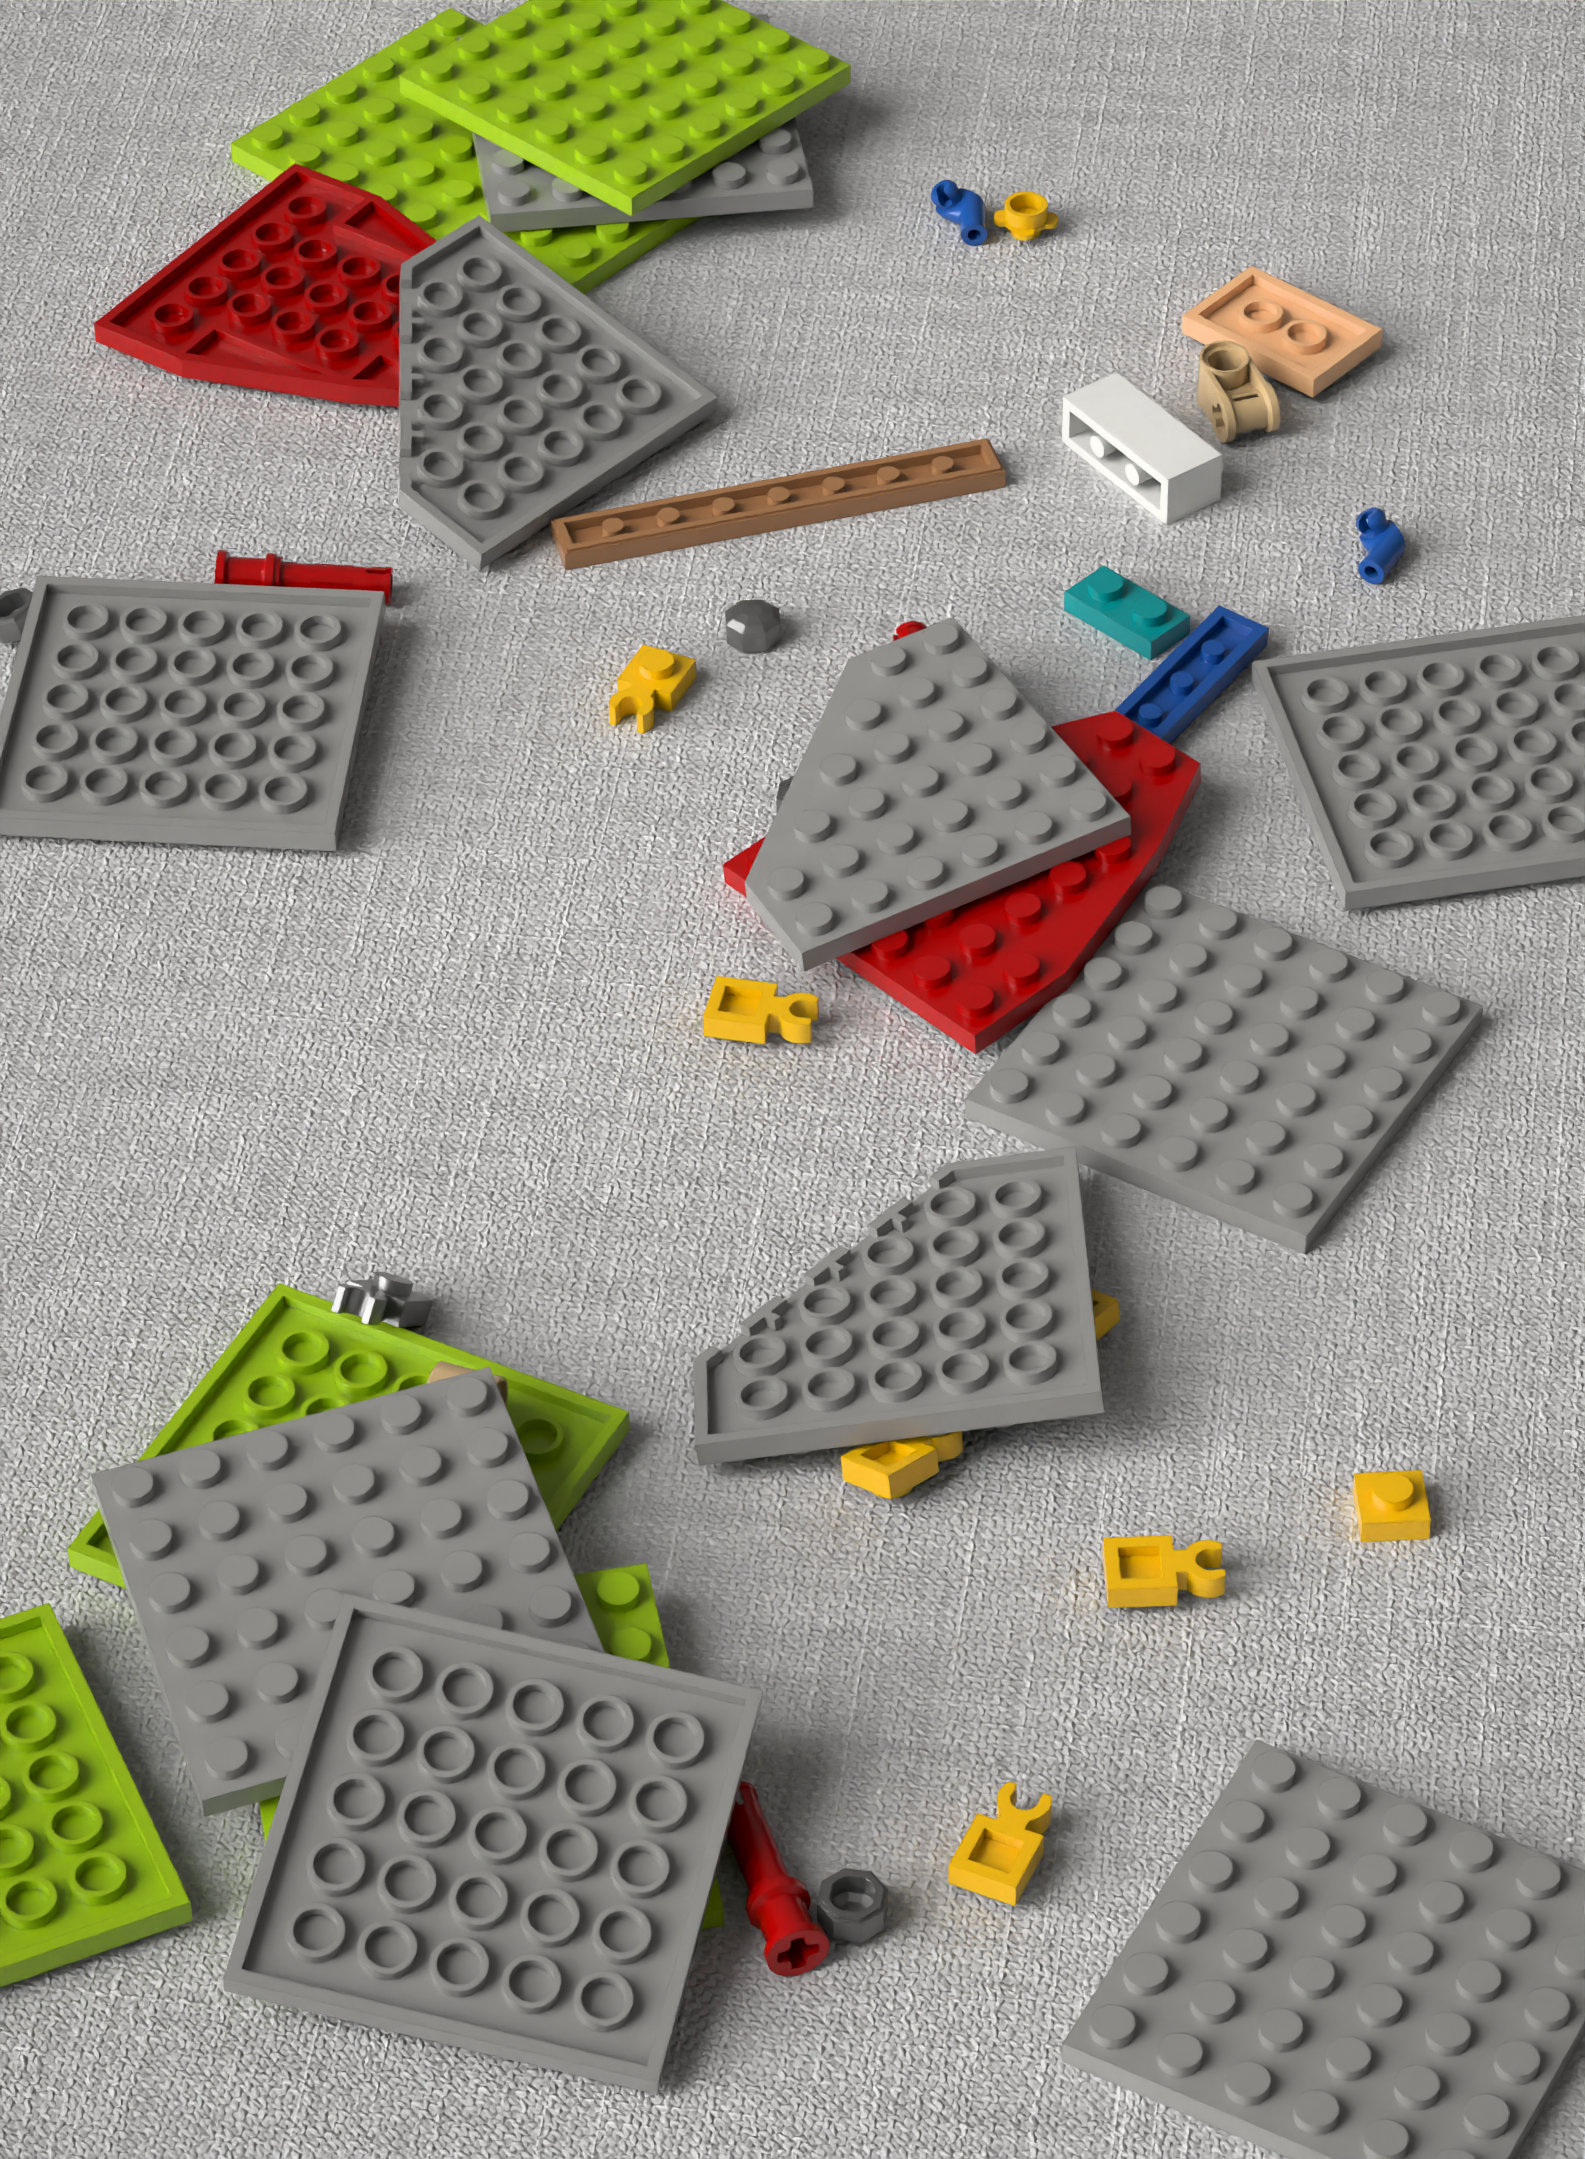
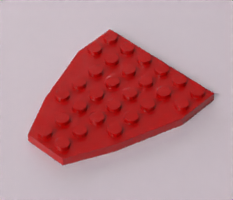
(281, 296)
(1022, 946)

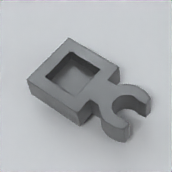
(383, 1299)

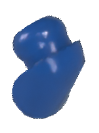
(963, 209)
(1382, 542)

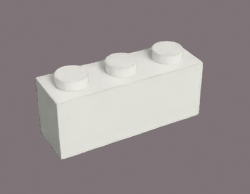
(1142, 448)

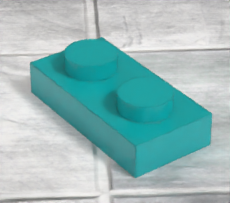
(1127, 612)

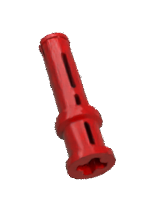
(276, 572)
(775, 1899)

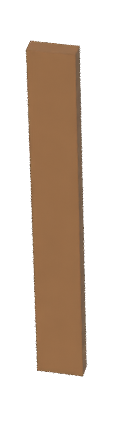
(777, 504)

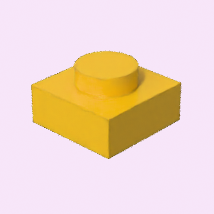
(1391, 1506)

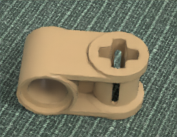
(1235, 392)

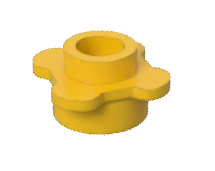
(1026, 215)

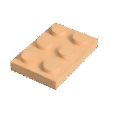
(1284, 330)

